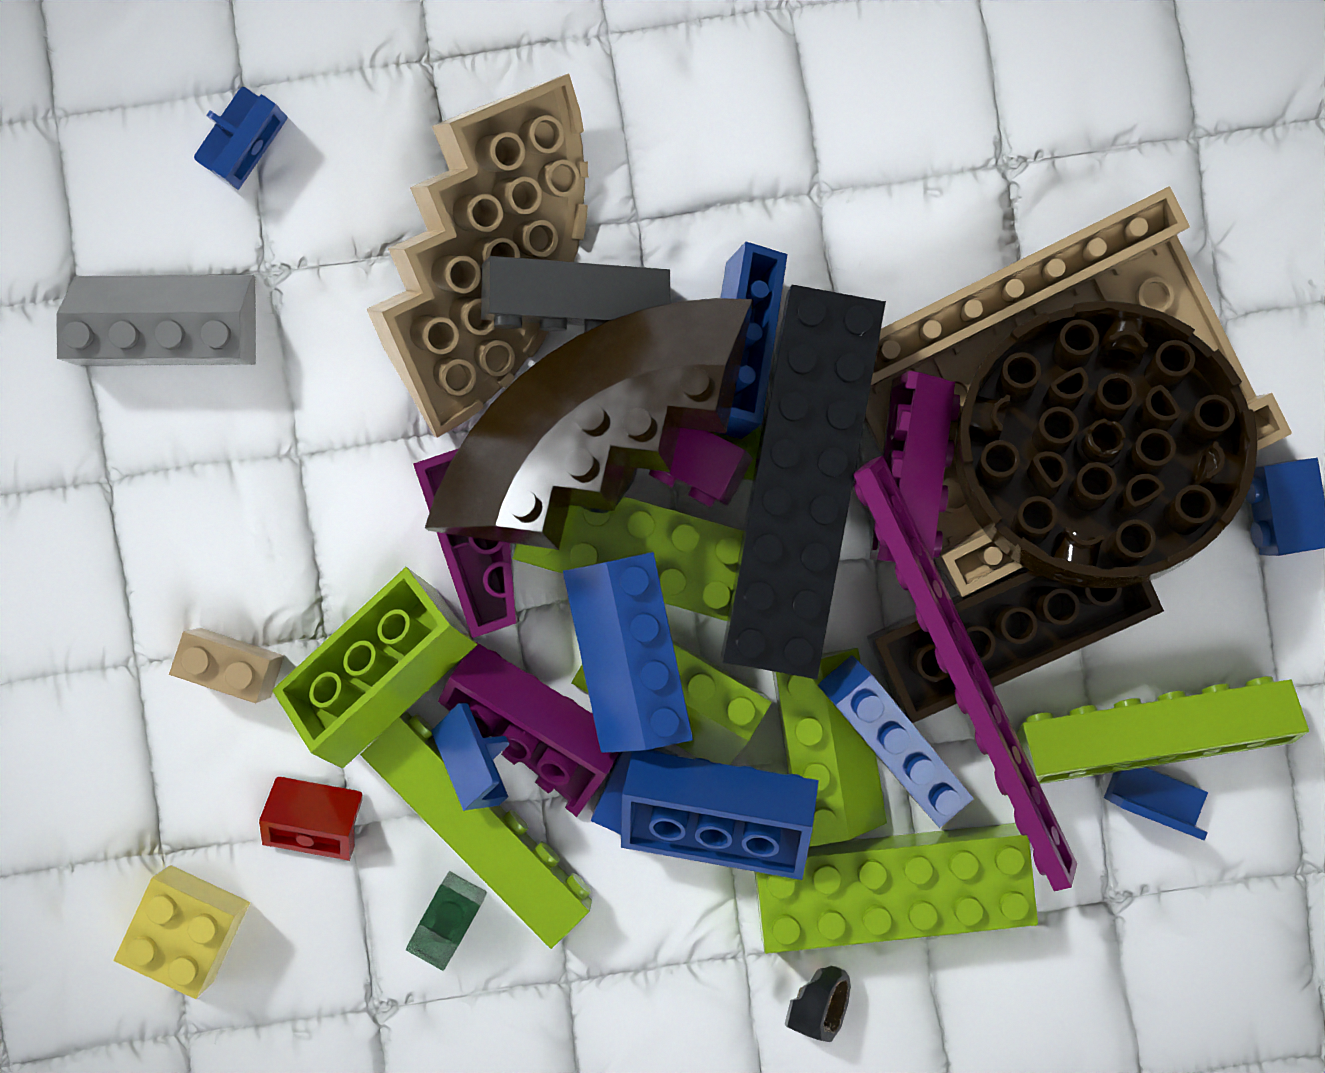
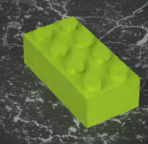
(373, 668)

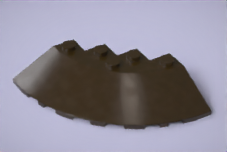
(589, 413)

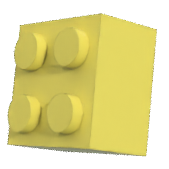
(181, 931)

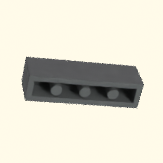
(566, 292)

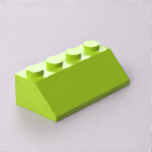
(718, 705)
(828, 749)

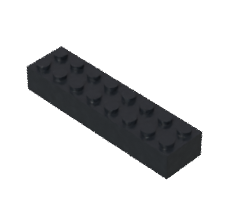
(802, 481)

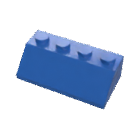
(628, 654)
(718, 813)

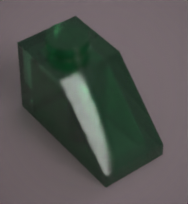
(446, 920)

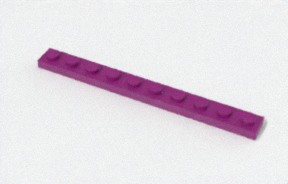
(958, 657)

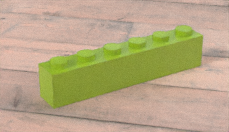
(1162, 730)
(485, 838)

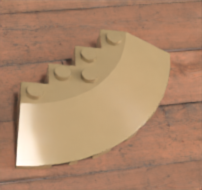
(507, 194)

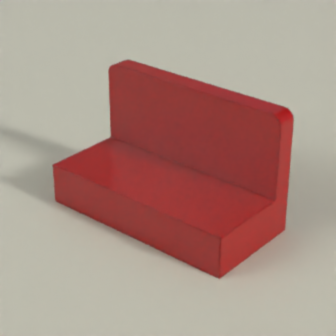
(310, 818)

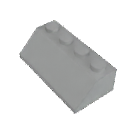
(158, 320)

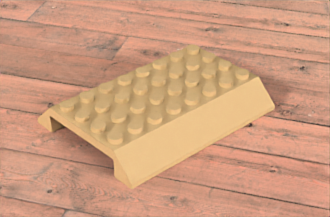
(1120, 259)

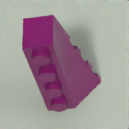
(919, 451)
(477, 565)
(542, 725)

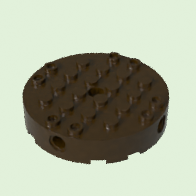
(1160, 402)

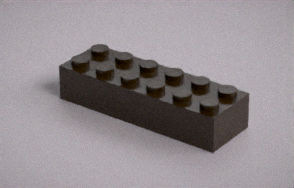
(1014, 629)

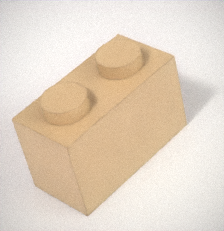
(226, 665)

